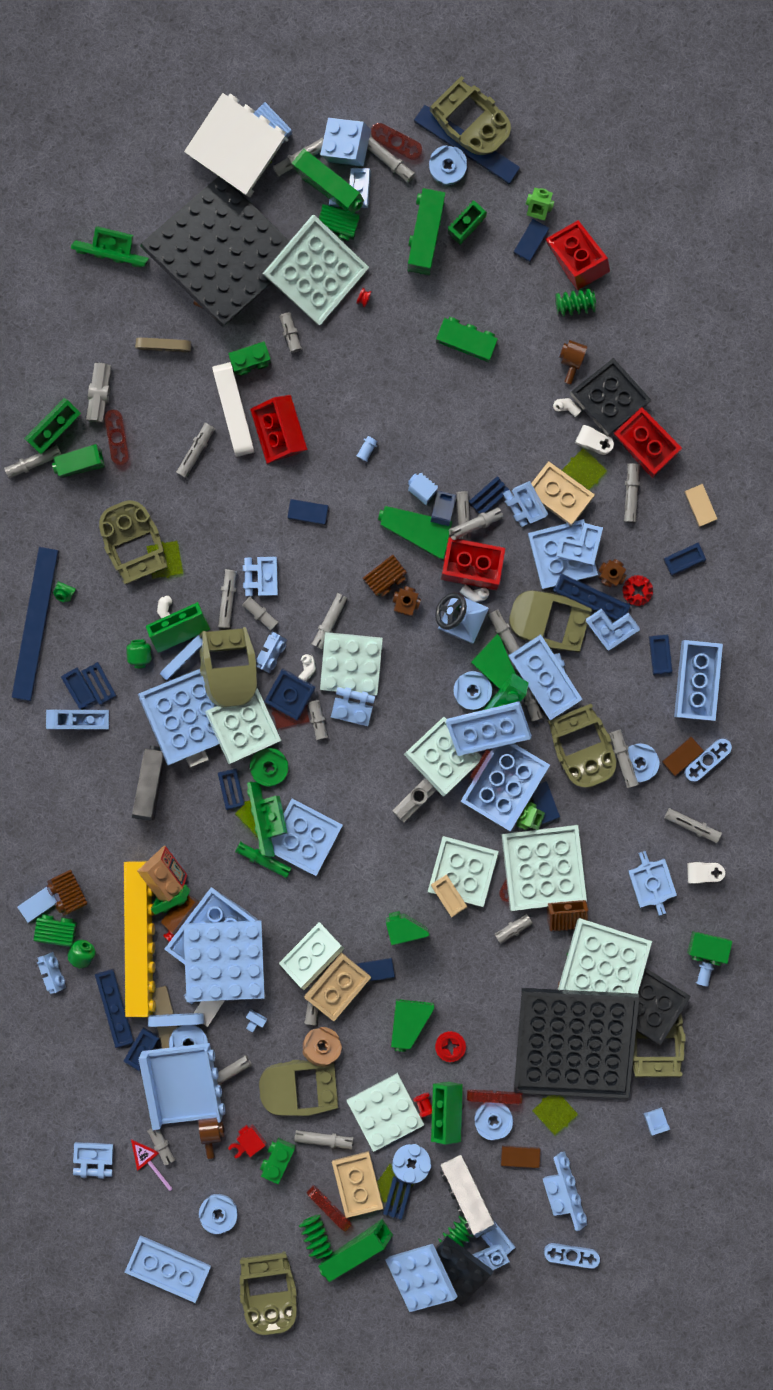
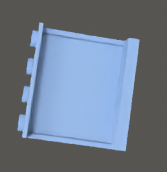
(181, 1084)

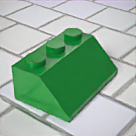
(404, 928)

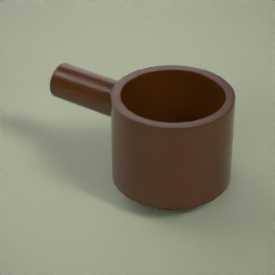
(572, 355)
(210, 1132)

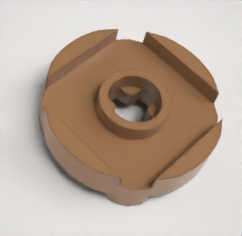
(324, 1057)

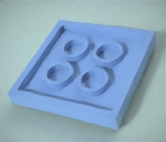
(544, 549)
(307, 837)
(421, 1278)

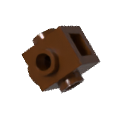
(605, 576)
(401, 607)

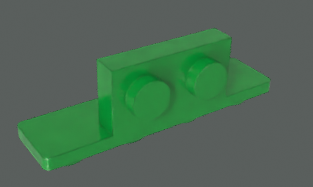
(111, 245)
(268, 818)

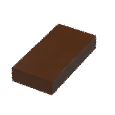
(682, 756)
(520, 1156)

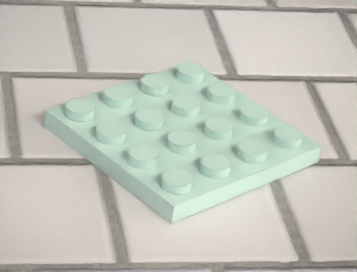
(315, 270)
(543, 867)
(604, 960)

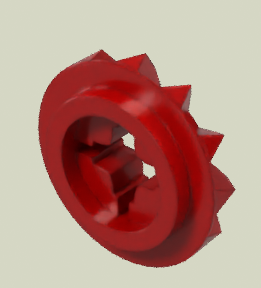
(637, 599)
(445, 1054)

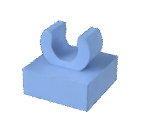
(255, 1019)

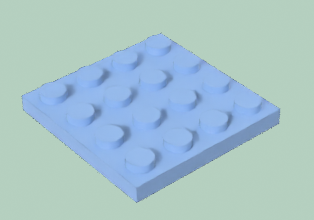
(179, 716)
(223, 961)

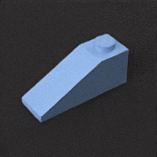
(77, 719)

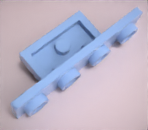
(563, 1192)

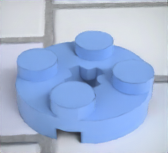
(448, 154)
(481, 683)
(649, 757)
(183, 1032)
(493, 1131)
(409, 1174)
(208, 1219)

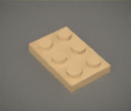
(561, 493)
(337, 986)
(357, 1184)

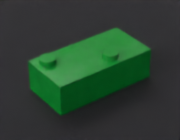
(426, 231)

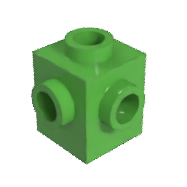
(539, 203)
(530, 817)

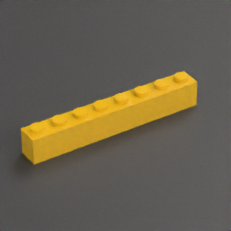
(138, 943)

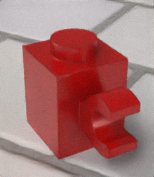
(249, 1141)

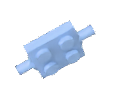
(652, 883)

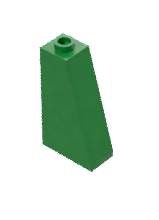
(327, 182)
(416, 529)
(356, 1251)

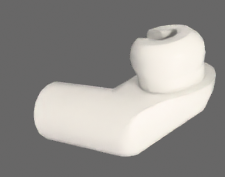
(566, 405)
(475, 595)
(163, 606)
(309, 667)

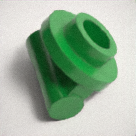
(63, 592)

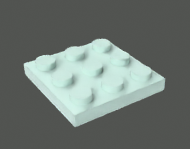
(351, 663)
(243, 728)
(438, 760)
(467, 868)
(385, 1112)

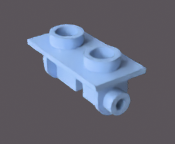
(268, 660)
(54, 981)

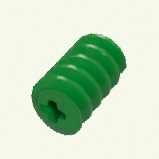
(575, 302)
(459, 1233)
(316, 1237)

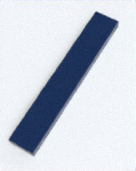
(493, 162)

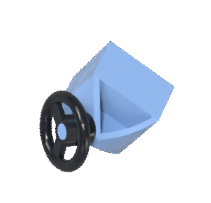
(461, 616)

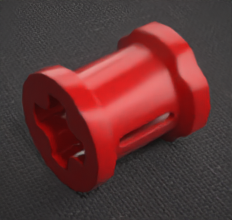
(424, 1104)

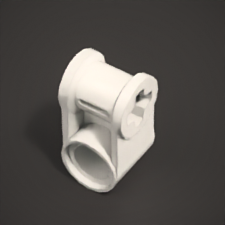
(591, 439)
(701, 872)

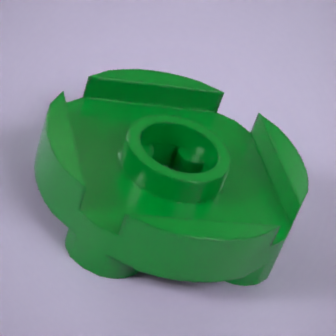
(266, 756)

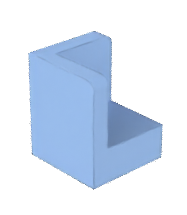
(656, 1121)

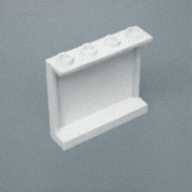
(236, 143)

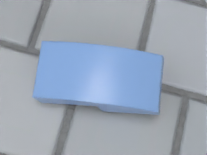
(493, 1256)

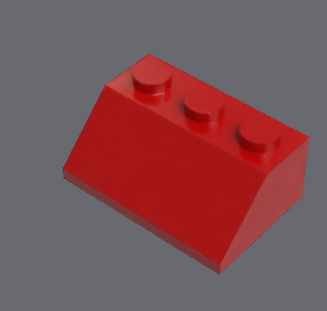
(278, 428)
(473, 563)

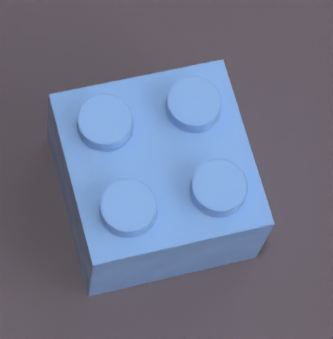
(345, 142)

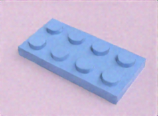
(545, 677)
(488, 728)
(167, 1269)

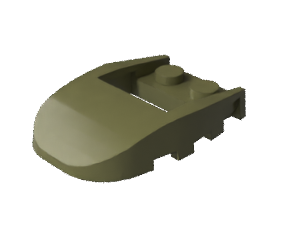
(486, 132)
(125, 523)
(531, 615)
(229, 684)
(590, 764)
(662, 1065)
(279, 1088)
(271, 1311)

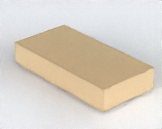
(700, 505)
(449, 895)

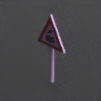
(143, 1156)

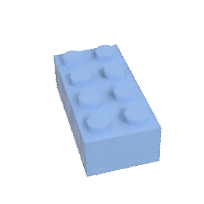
(698, 680)

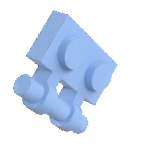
(528, 501)
(267, 576)
(352, 711)
(93, 1154)

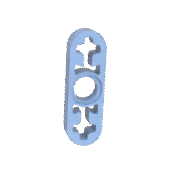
(180, 659)
(700, 772)
(176, 1019)
(556, 1259)

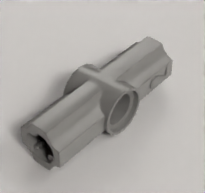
(98, 392)
(409, 805)

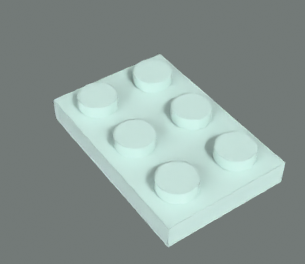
(311, 956)

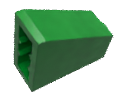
(79, 461)
(494, 662)
(408, 1022)

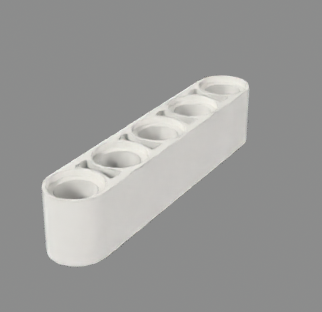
(233, 409)

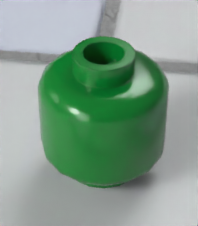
(138, 653)
(81, 954)

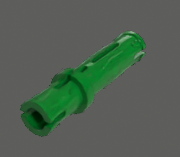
(256, 856)

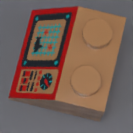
(163, 874)

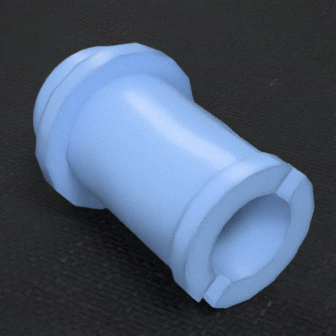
(367, 448)
(705, 973)

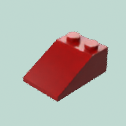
(578, 255)
(647, 442)

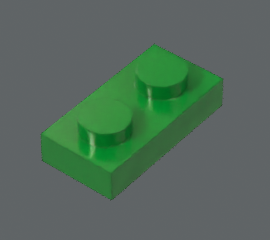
(164, 906)

